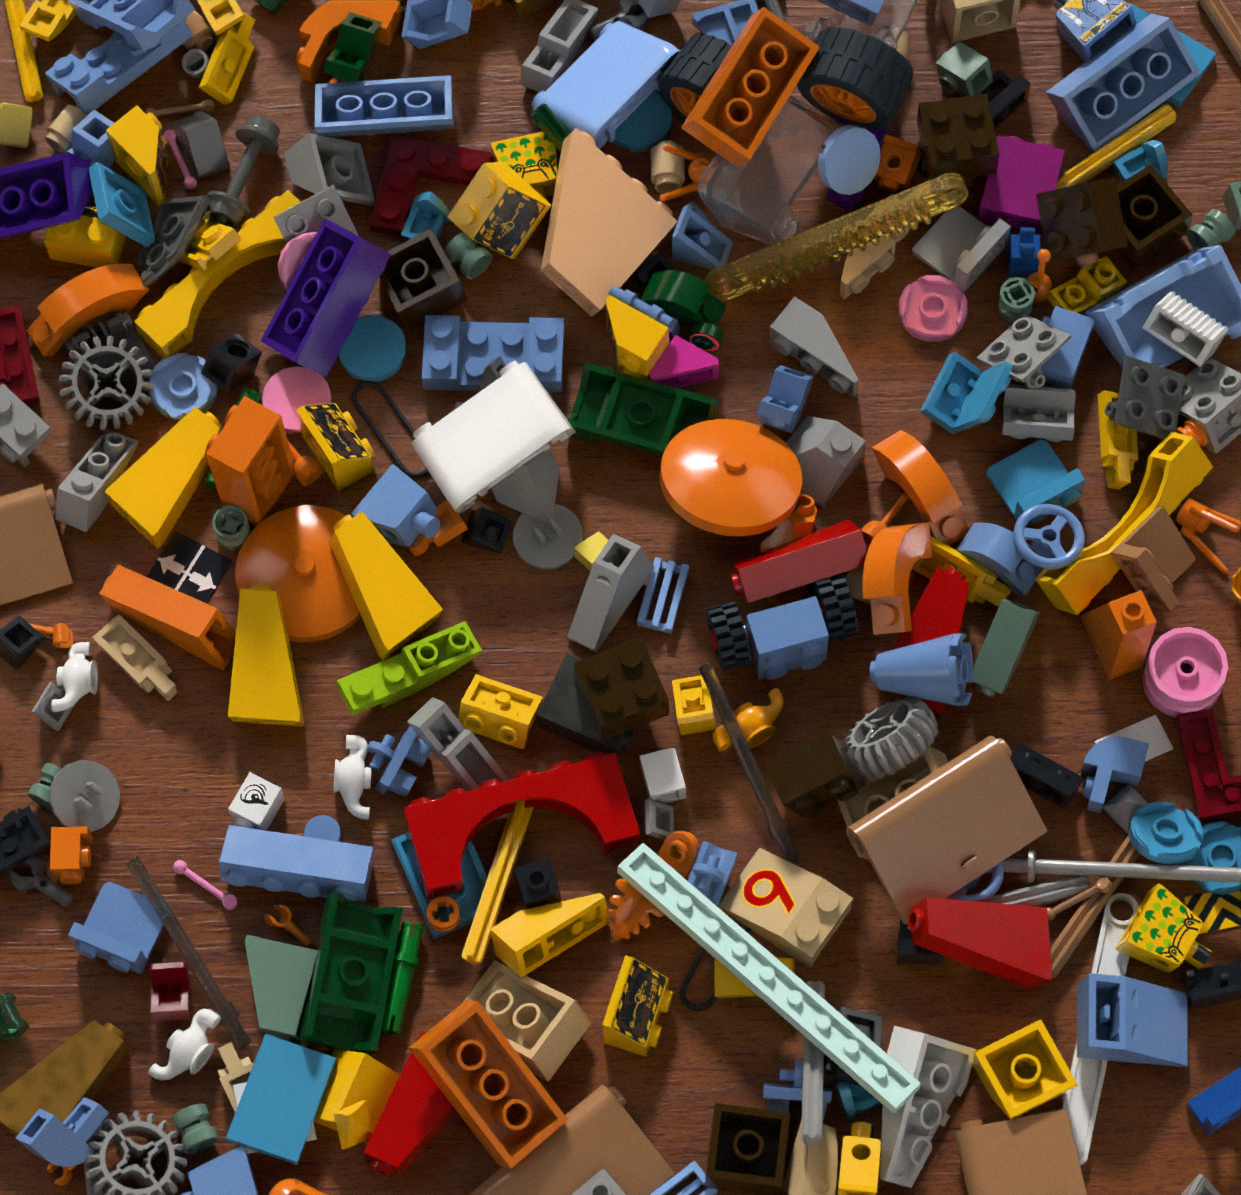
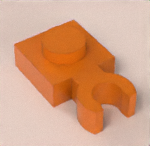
(450, 527)

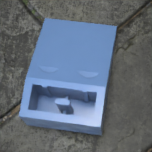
(1131, 1021)

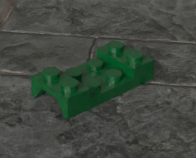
(634, 410)
(351, 975)

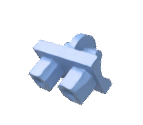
(408, 748)
(712, 871)
(780, 1094)

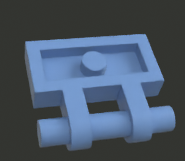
(653, 311)

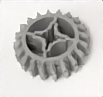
(94, 371)
(891, 737)
(128, 1148)

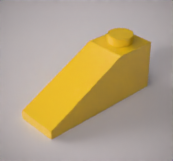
(545, 931)

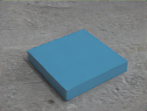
(121, 204)

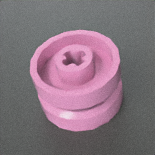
(1185, 671)

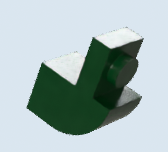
(354, 48)
(683, 297)

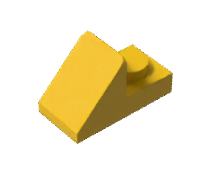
(693, 705)

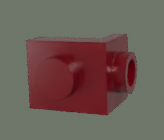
(170, 991)

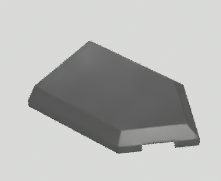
(173, 233)

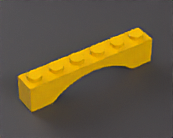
(172, 319)
(1169, 477)

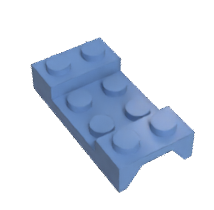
(139, 21)
(435, 21)
(109, 68)
(460, 351)

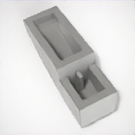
(557, 44)
(455, 745)

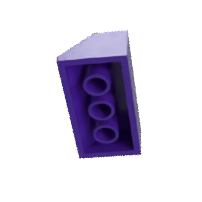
(43, 193)
(325, 298)

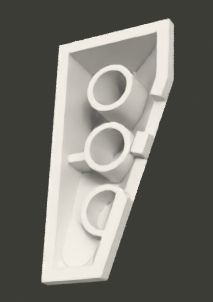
(943, 1073)

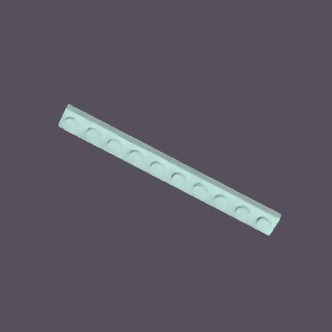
(769, 978)

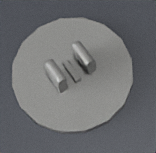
(545, 544)
(84, 795)

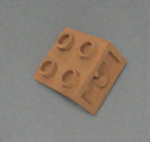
(1155, 558)

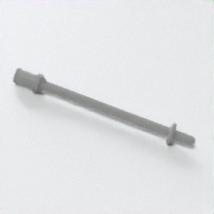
(1113, 869)

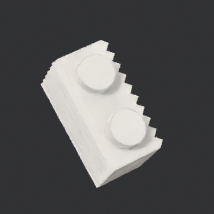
(1185, 328)

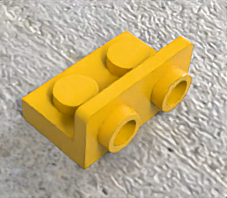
(499, 711)

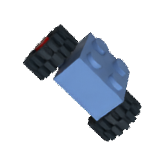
(786, 634)

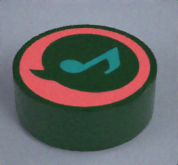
(706, 336)

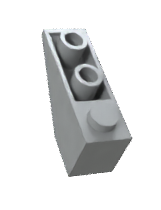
(808, 338)
(82, 492)
(609, 590)

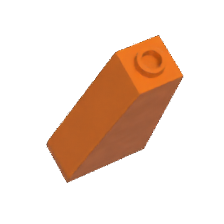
(171, 615)
(1121, 633)

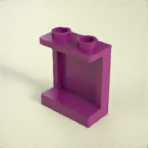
(1021, 174)

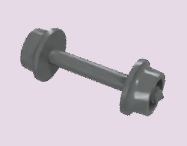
(259, 136)

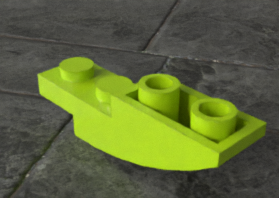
(411, 671)

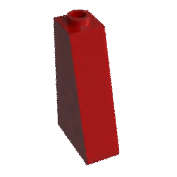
(800, 562)
(938, 614)
(987, 936)
(408, 1121)

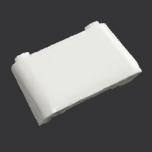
(490, 435)

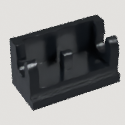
(1212, 984)

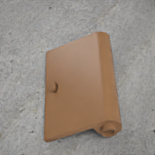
(30, 545)
(936, 824)
(593, 1138)
(1020, 1156)

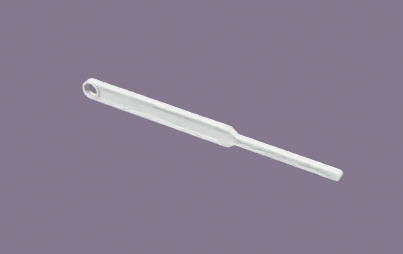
(1089, 1073)

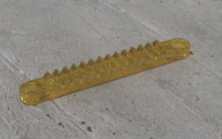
(837, 237)

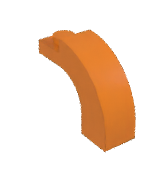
(322, 28)
(82, 299)
(920, 476)
(888, 573)

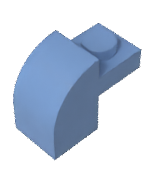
(91, 140)
(785, 398)
(996, 550)
(1112, 760)
(63, 1141)

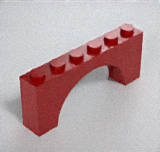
(584, 790)

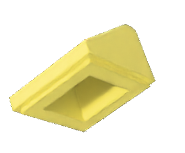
(15, 124)
(589, 549)

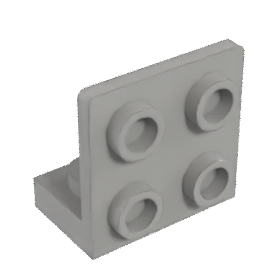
(961, 246)
(1214, 402)

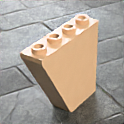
(598, 224)

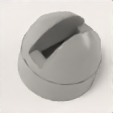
(193, 59)

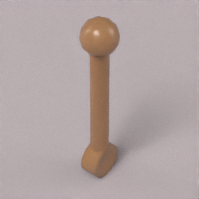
(205, 106)
(1102, 885)

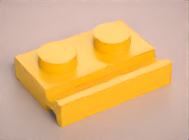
(209, 243)

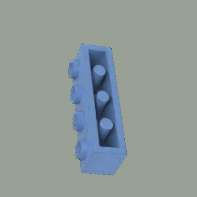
(295, 864)

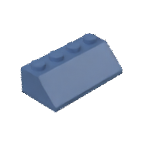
(1124, 81)
(384, 106)

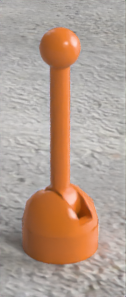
(1040, 279)
(306, 468)
(873, 527)

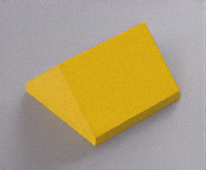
(352, 1080)

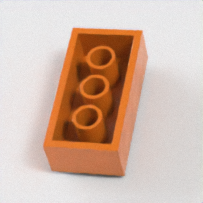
(750, 87)
(251, 459)
(488, 1083)

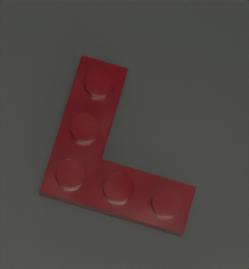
(413, 159)
(15, 356)
(1211, 788)

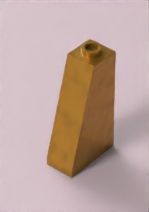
(64, 1076)

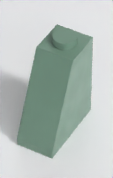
(1003, 646)
(280, 985)

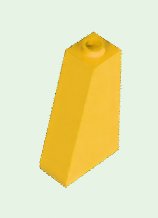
(165, 477)
(382, 585)
(263, 666)

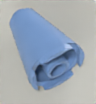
(927, 670)

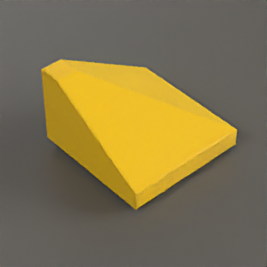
(353, 1124)

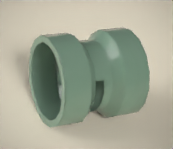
(1212, 231)
(467, 254)
(1013, 307)
(229, 520)
(41, 791)
(195, 1128)

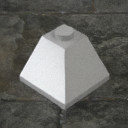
(327, 161)
(826, 456)

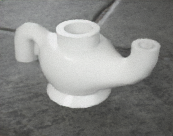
(76, 676)
(353, 776)
(188, 1048)

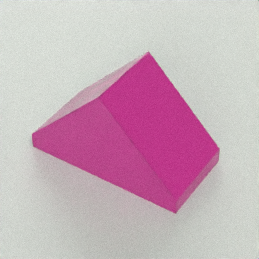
(684, 365)

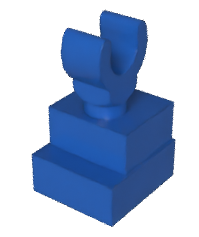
(1023, 253)

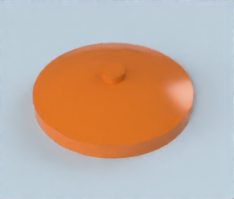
(730, 477)
(297, 560)

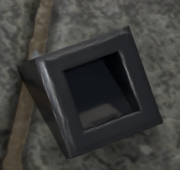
(653, 263)
(486, 530)
(18, 642)

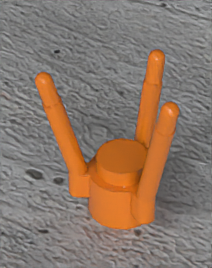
(695, 171)
(1197, 517)

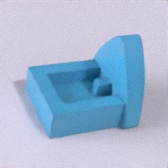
(1133, 162)
(425, 214)
(854, 1099)

